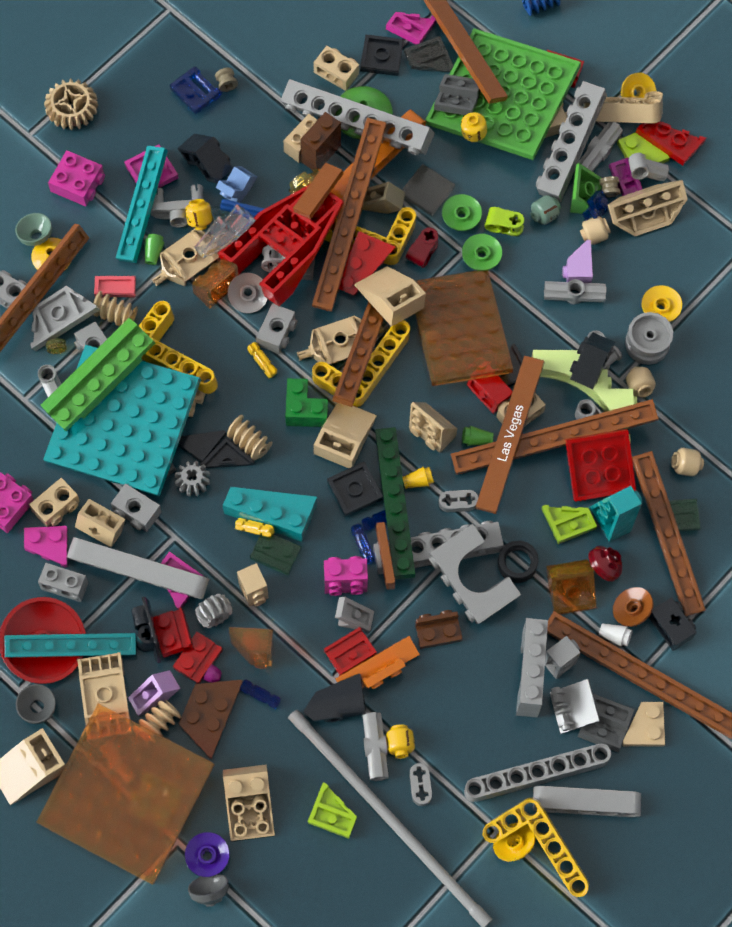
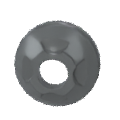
(30, 695)
(208, 889)

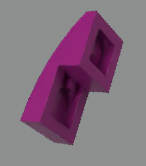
(627, 183)

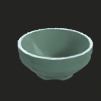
(33, 224)

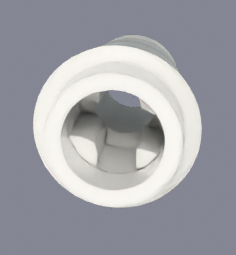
(615, 633)

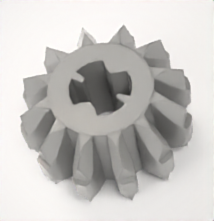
(192, 471)
(213, 610)

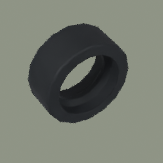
(521, 546)

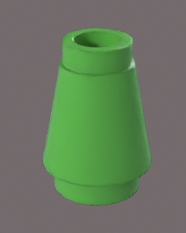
(153, 247)
(475, 436)

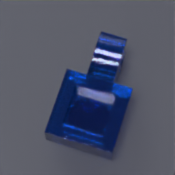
(597, 206)

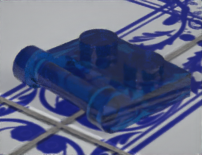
(191, 94)

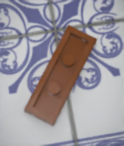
(318, 190)
(385, 555)

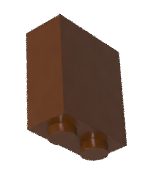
(320, 141)

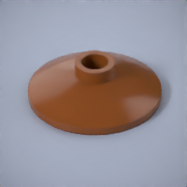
(630, 600)

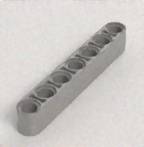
(138, 568)
(544, 765)

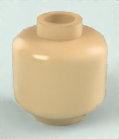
(595, 230)
(641, 381)
(687, 462)

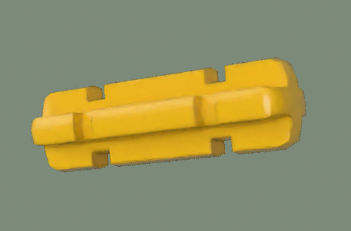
(262, 360)
(254, 527)

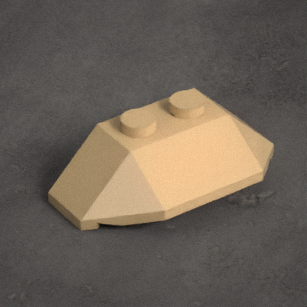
(648, 207)

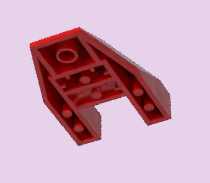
(288, 234)

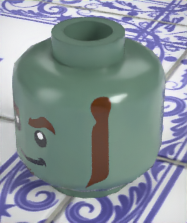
(545, 209)

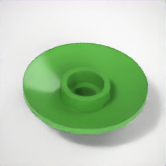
(464, 205)
(482, 244)

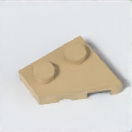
(647, 726)

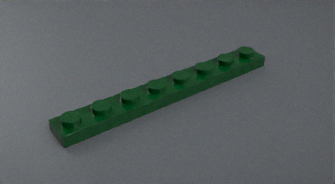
(395, 503)

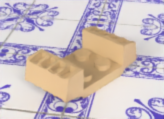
(103, 683)

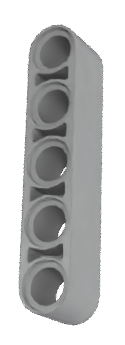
(588, 801)

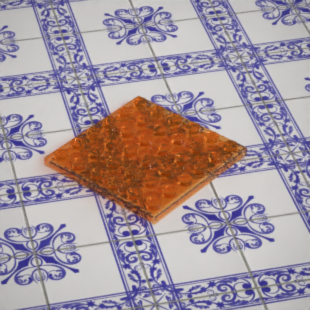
(125, 793)

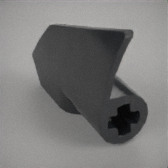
(145, 625)
(337, 701)

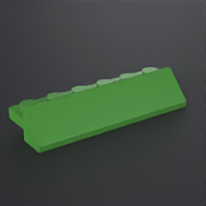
(98, 375)

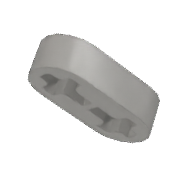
(458, 496)
(426, 784)

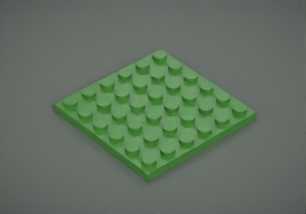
(535, 91)

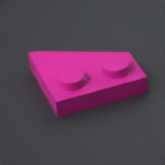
(410, 26)
(48, 542)

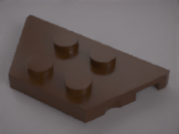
(209, 713)

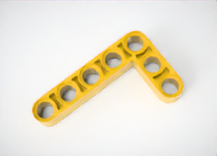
(399, 226)
(168, 355)
(375, 372)
(543, 838)

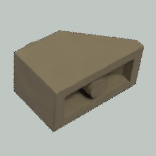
(384, 198)

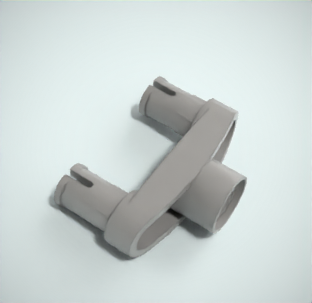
(174, 209)

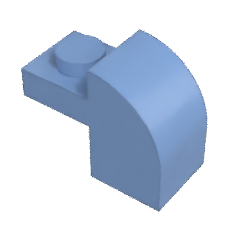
(237, 184)

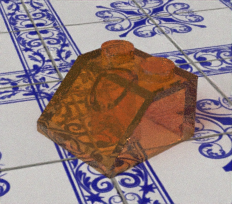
(215, 282)
(571, 586)
(254, 645)

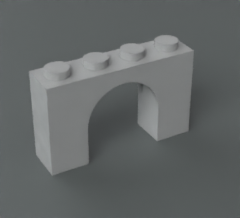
(447, 559)
(533, 666)

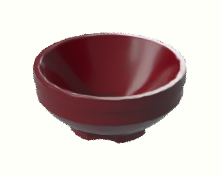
(606, 562)

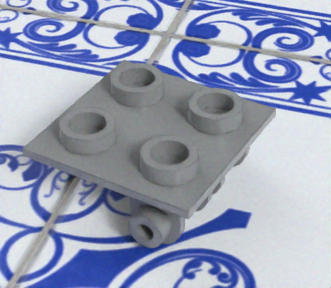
(574, 706)

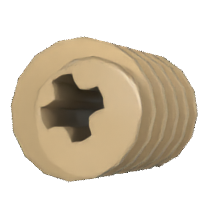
(112, 311)
(247, 439)
(160, 717)

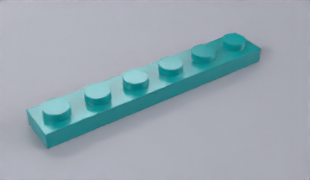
(141, 204)
(69, 645)

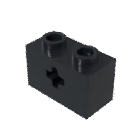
(673, 634)

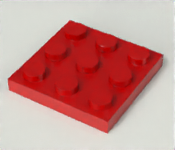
(600, 464)

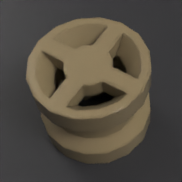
(226, 79)
(610, 186)

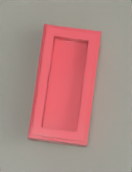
(115, 286)

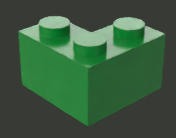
(301, 409)

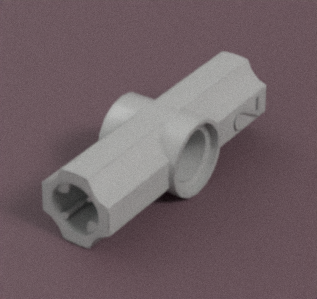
(601, 146)
(562, 291)
(375, 746)

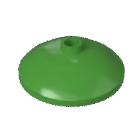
(369, 97)

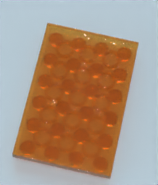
(462, 329)

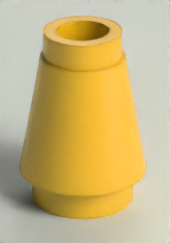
(419, 478)

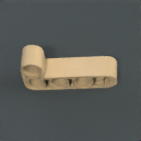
(632, 109)

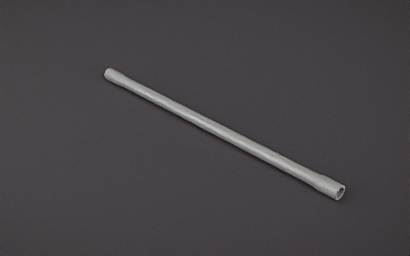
(474, 909)

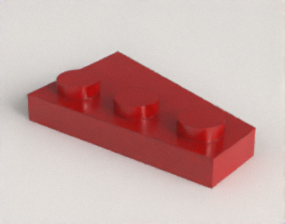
(675, 143)
(363, 260)

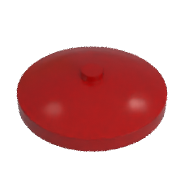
(41, 617)

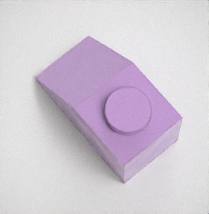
(579, 264)
(154, 689)

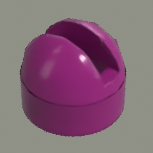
(213, 674)

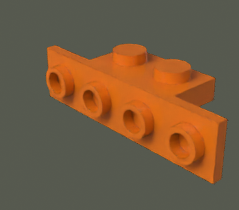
(384, 664)

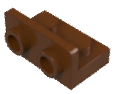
(438, 629)

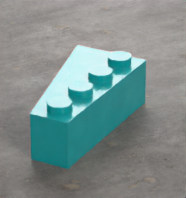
(285, 511)
(617, 512)

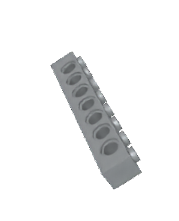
(297, 91)

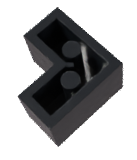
(207, 156)
(593, 356)

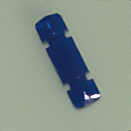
(368, 522)
(362, 543)
(260, 694)

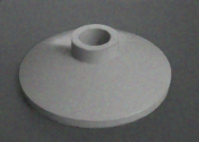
(242, 302)

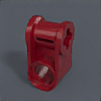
(421, 249)

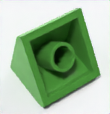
(584, 186)

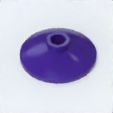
(202, 844)

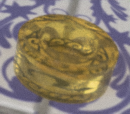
(56, 346)

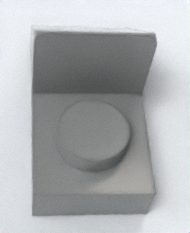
(353, 614)

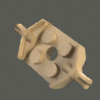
(178, 267)
(323, 344)

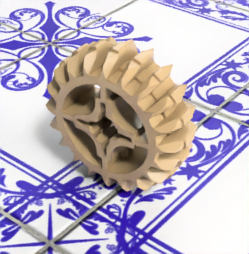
(62, 112)

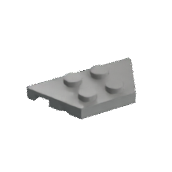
(59, 314)

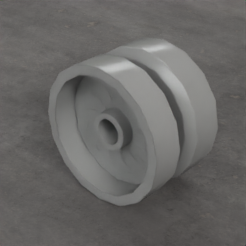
(649, 338)

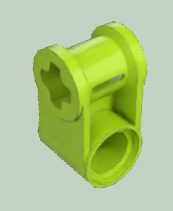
(503, 221)

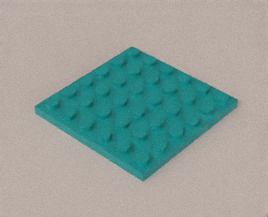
(131, 430)

